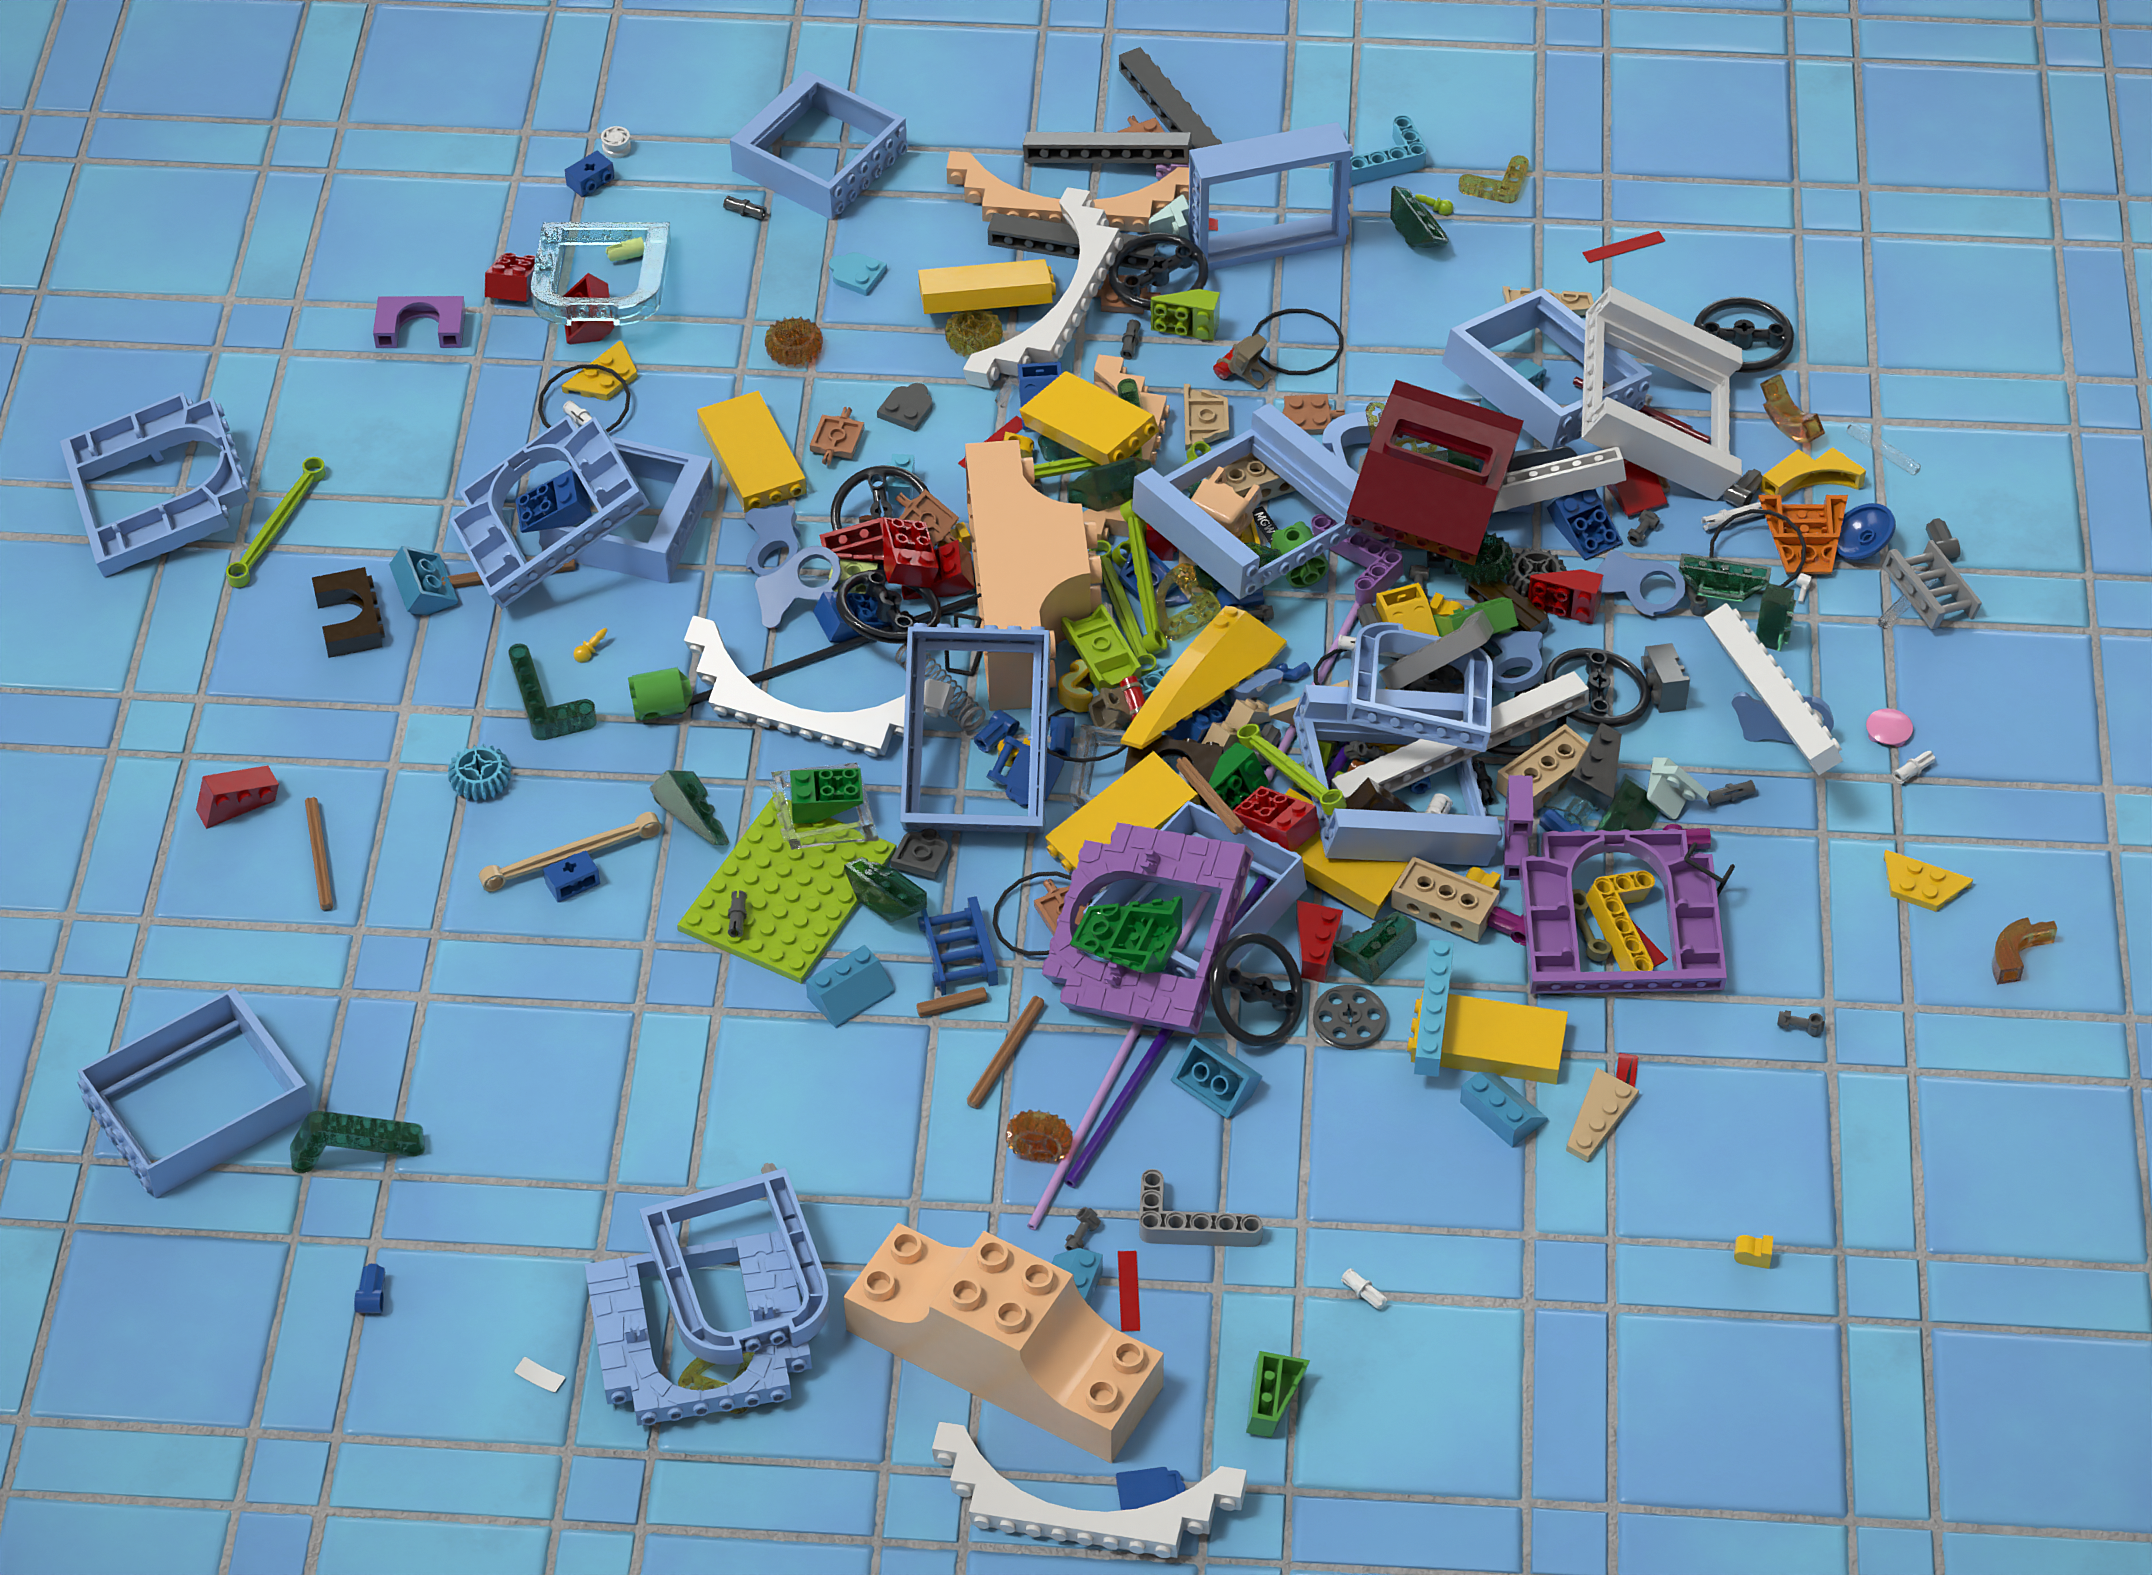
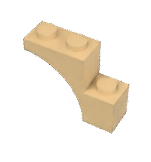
(1241, 714)

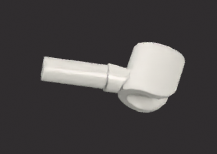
(1804, 582)

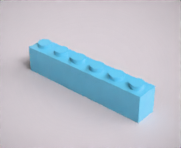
(1434, 1008)

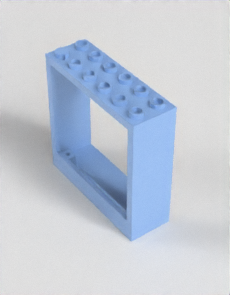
(798, 185)
(675, 525)

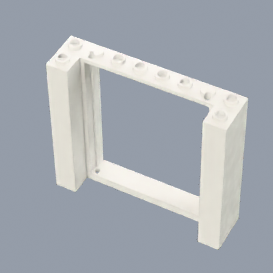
(1681, 351)

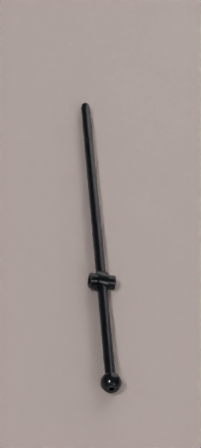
(843, 646)

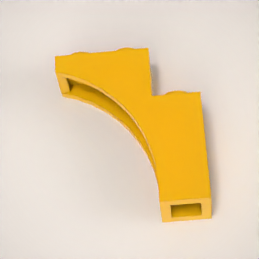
(1802, 471)

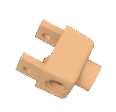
(1224, 504)

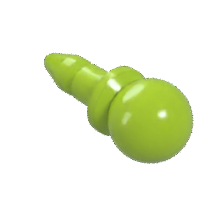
(1443, 207)

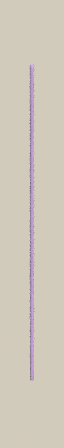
(1186, 932)

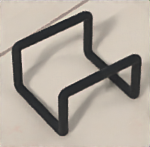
(978, 654)
(1722, 880)

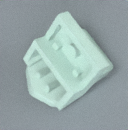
(1172, 219)
(1671, 787)

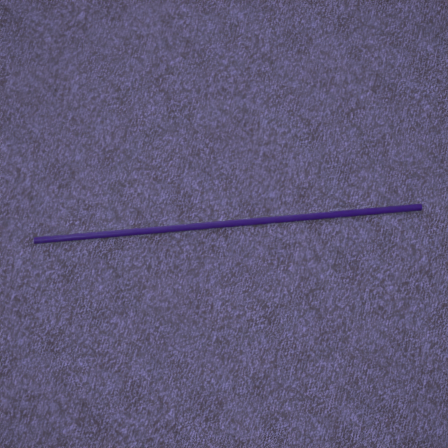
(1165, 1034)

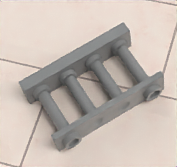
(1923, 598)

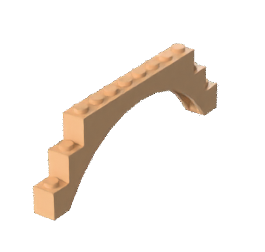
(1125, 212)
(1107, 375)

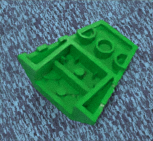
(1132, 934)

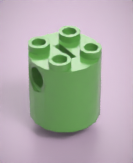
(1311, 570)
(659, 693)

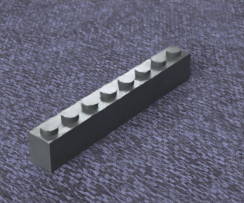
(1164, 98)
(1107, 147)
(1054, 239)

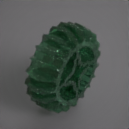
(1486, 568)

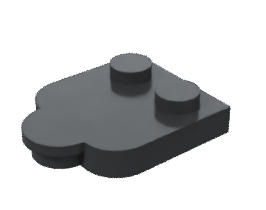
(906, 406)
(921, 853)

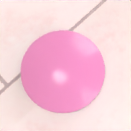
(1889, 727)

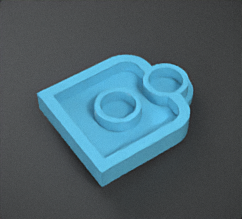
(856, 272)

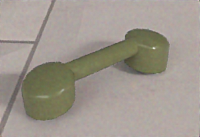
(1597, 948)

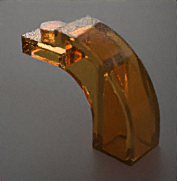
(1786, 415)
(2006, 962)

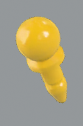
(583, 652)

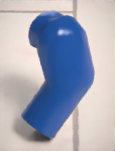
(1293, 674)

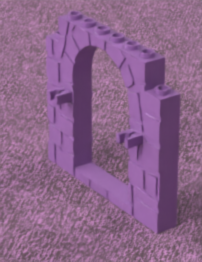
(1161, 859)
(1551, 921)

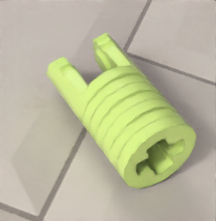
(626, 249)

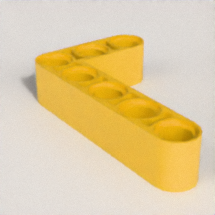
(1607, 903)

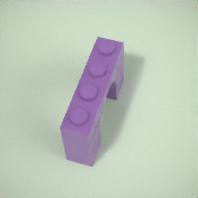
(395, 311)
(1517, 824)

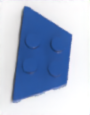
(1158, 571)

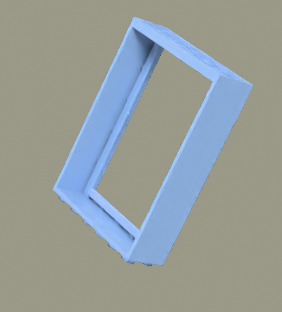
(974, 639)

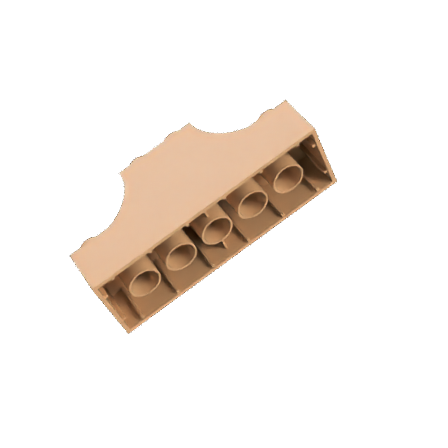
(1026, 562)
(1006, 1334)

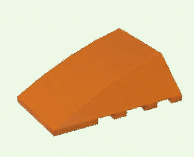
(1819, 527)

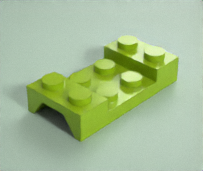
(1102, 648)

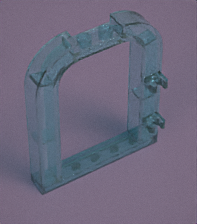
(621, 310)

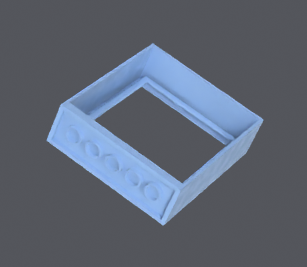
(1261, 157)
(1553, 426)
(1268, 860)
(169, 1045)

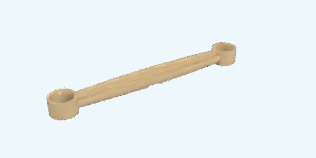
(590, 844)

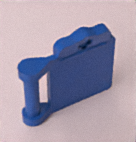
(1018, 776)
(1147, 1487)

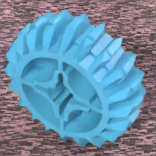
(493, 767)

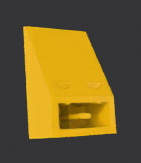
(1407, 607)

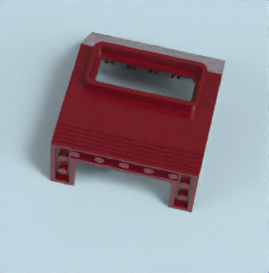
(1424, 497)

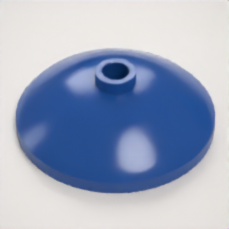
(1865, 531)

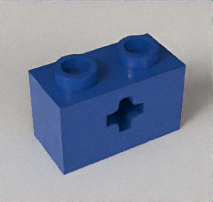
(589, 173)
(571, 876)

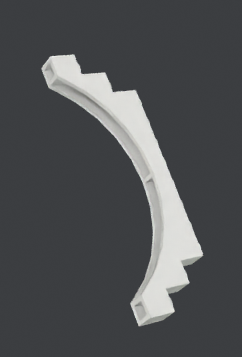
(1050, 335)
(738, 696)
(1148, 1529)

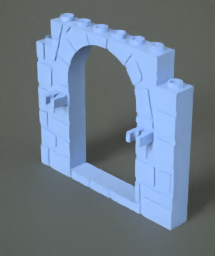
(174, 520)
(488, 536)
(625, 1341)

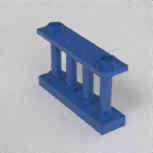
(975, 932)

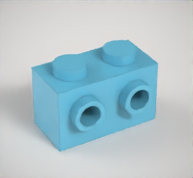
(897, 485)

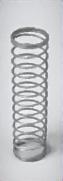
(967, 713)

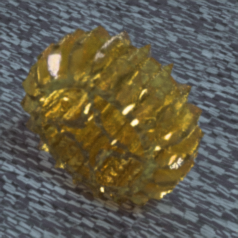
(973, 331)

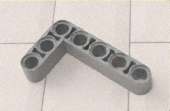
(1471, 635)
(1188, 1222)

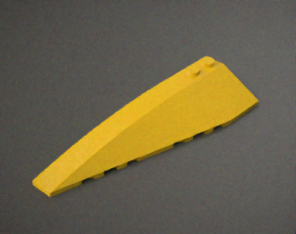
(1214, 662)

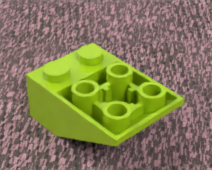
(1187, 313)

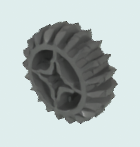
(1530, 564)

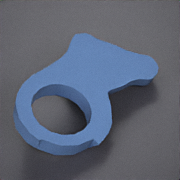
(1760, 723)

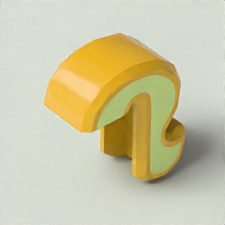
(1072, 687)

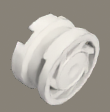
(615, 142)

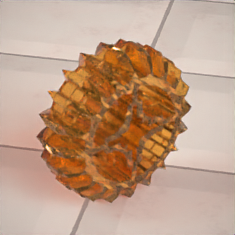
(793, 341)
(1039, 1136)

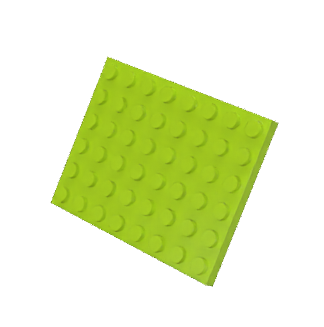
(792, 900)

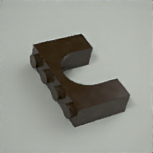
(362, 631)
(1202, 756)

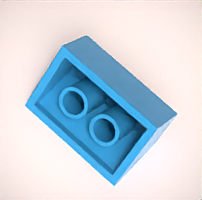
(419, 581)
(849, 986)
(1215, 1077)
(1500, 1107)
(1085, 1267)

